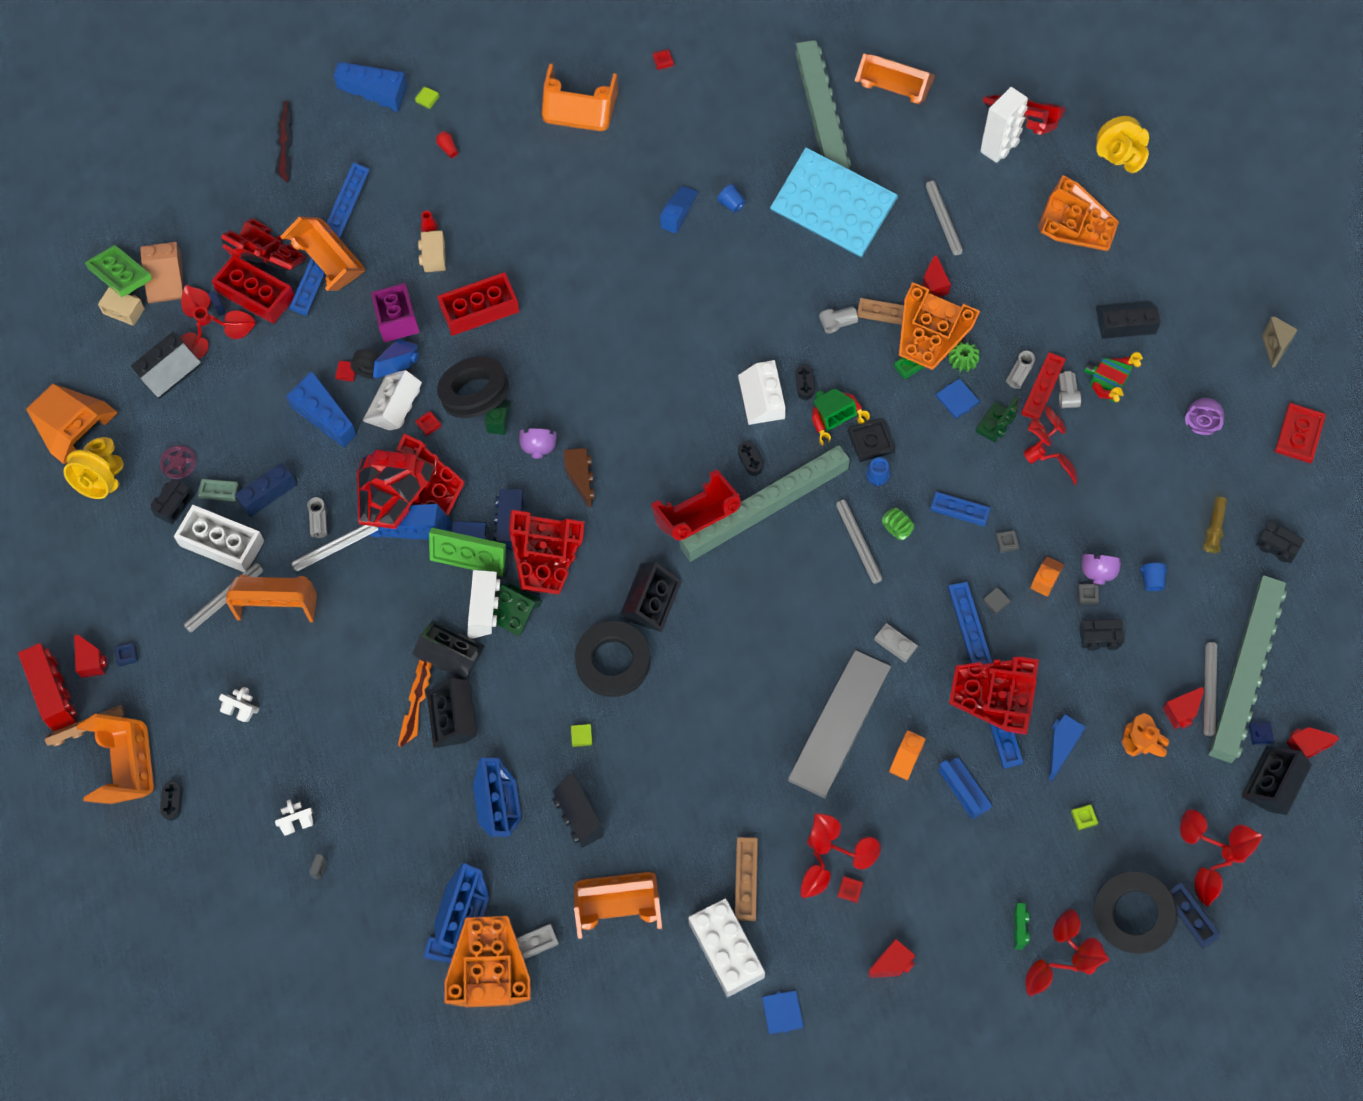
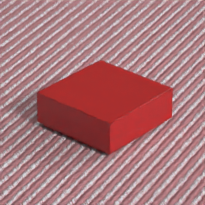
(663, 59)
(345, 372)
(428, 423)
(850, 889)

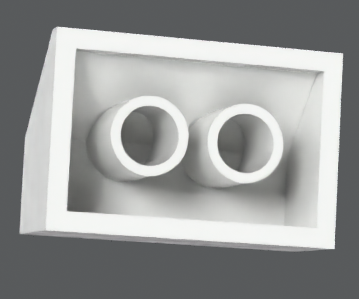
(762, 393)
(393, 400)
(483, 603)

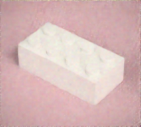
(1004, 124)
(219, 538)
(726, 947)

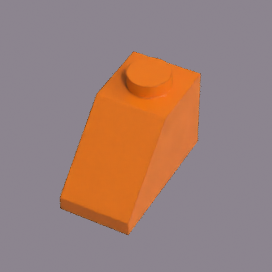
(1047, 576)
(907, 755)

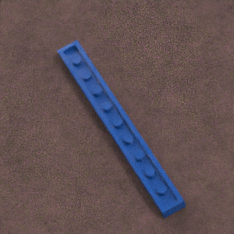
(337, 221)
(978, 652)

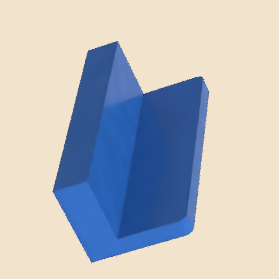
(964, 787)

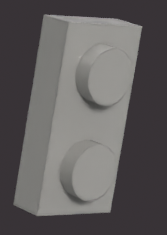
(895, 642)
(537, 941)

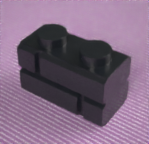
(171, 501)
(1280, 542)
(1101, 634)

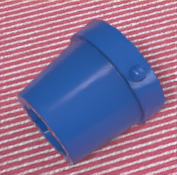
(731, 198)
(878, 471)
(1154, 576)

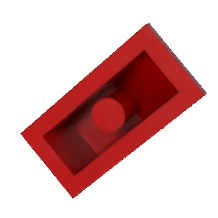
(936, 279)
(88, 658)
(1184, 709)
(1311, 741)
(893, 961)

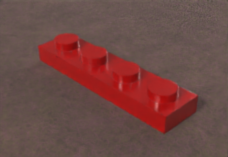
(1043, 386)

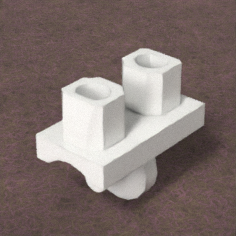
(230, 702)
(304, 816)

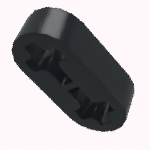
(800, 383)
(753, 456)
(166, 800)

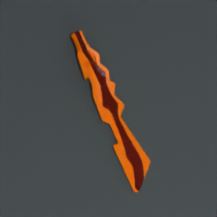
(417, 694)

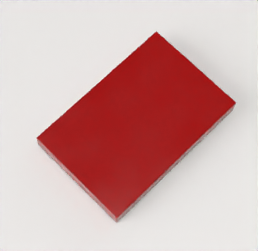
(1300, 433)

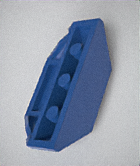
(496, 798)
(463, 898)

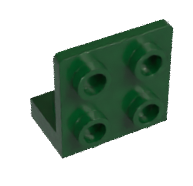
(997, 419)
(514, 608)

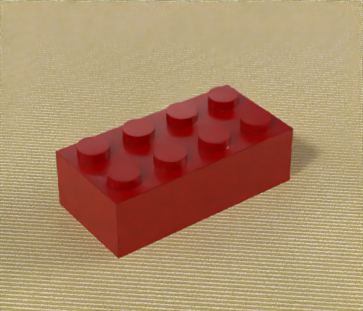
(253, 289)
(478, 304)
(47, 687)

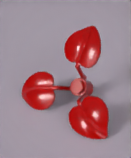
(195, 304)
(1038, 450)
(823, 832)
(1243, 843)
(1086, 960)

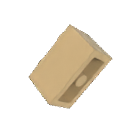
(433, 251)
(124, 308)

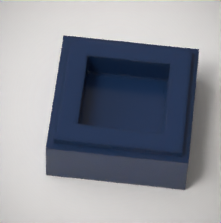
(216, 303)
(126, 654)

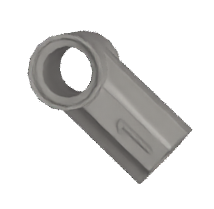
(833, 320)
(1021, 370)
(1068, 395)
(318, 518)

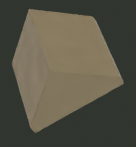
(1277, 339)

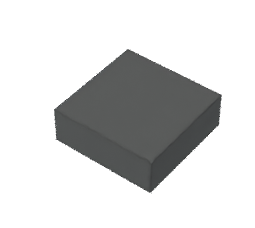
(1007, 541)
(1088, 594)
(996, 601)
(318, 867)

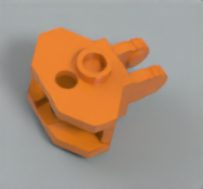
(1144, 737)

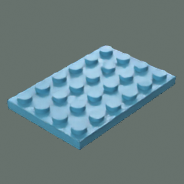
(834, 202)

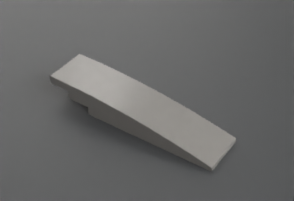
(839, 724)

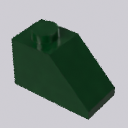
(497, 419)

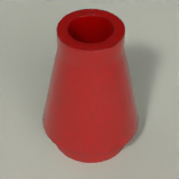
(447, 144)
(428, 223)

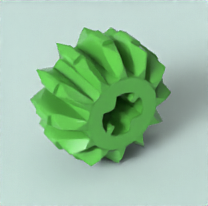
(964, 356)
(898, 523)

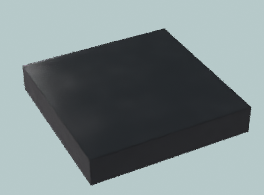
(871, 440)

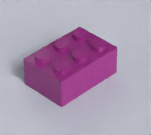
(394, 312)

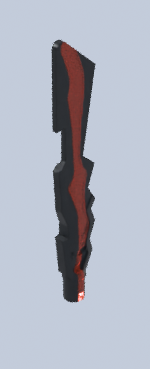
(283, 165)

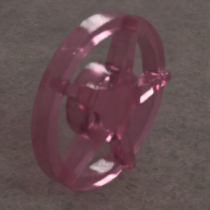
(177, 462)

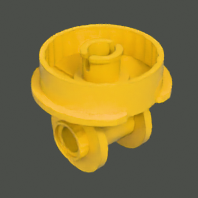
(1123, 143)
(94, 468)

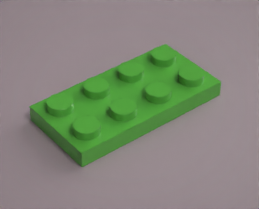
(118, 271)
(467, 551)

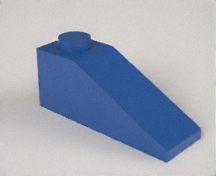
(677, 209)
(396, 358)
(1063, 740)

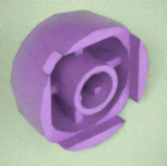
(1205, 416)
(537, 442)
(1100, 568)

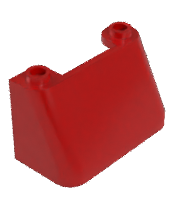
(700, 511)

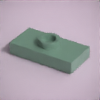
(218, 490)

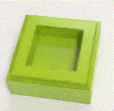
(427, 97)
(581, 735)
(1084, 817)

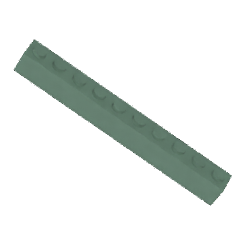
(820, 103)
(767, 502)
(1247, 670)

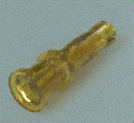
(1215, 531)

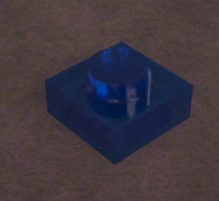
(1261, 733)

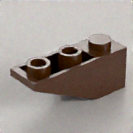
(577, 471)

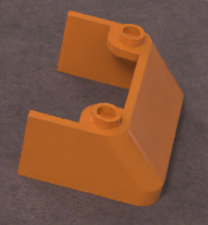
(894, 77)
(578, 109)
(326, 250)
(271, 592)
(129, 758)
(615, 898)

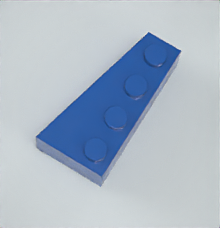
(372, 83)
(320, 409)
(417, 523)

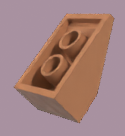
(166, 270)

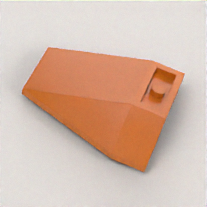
(1077, 217)
(932, 326)
(65, 417)
(487, 966)

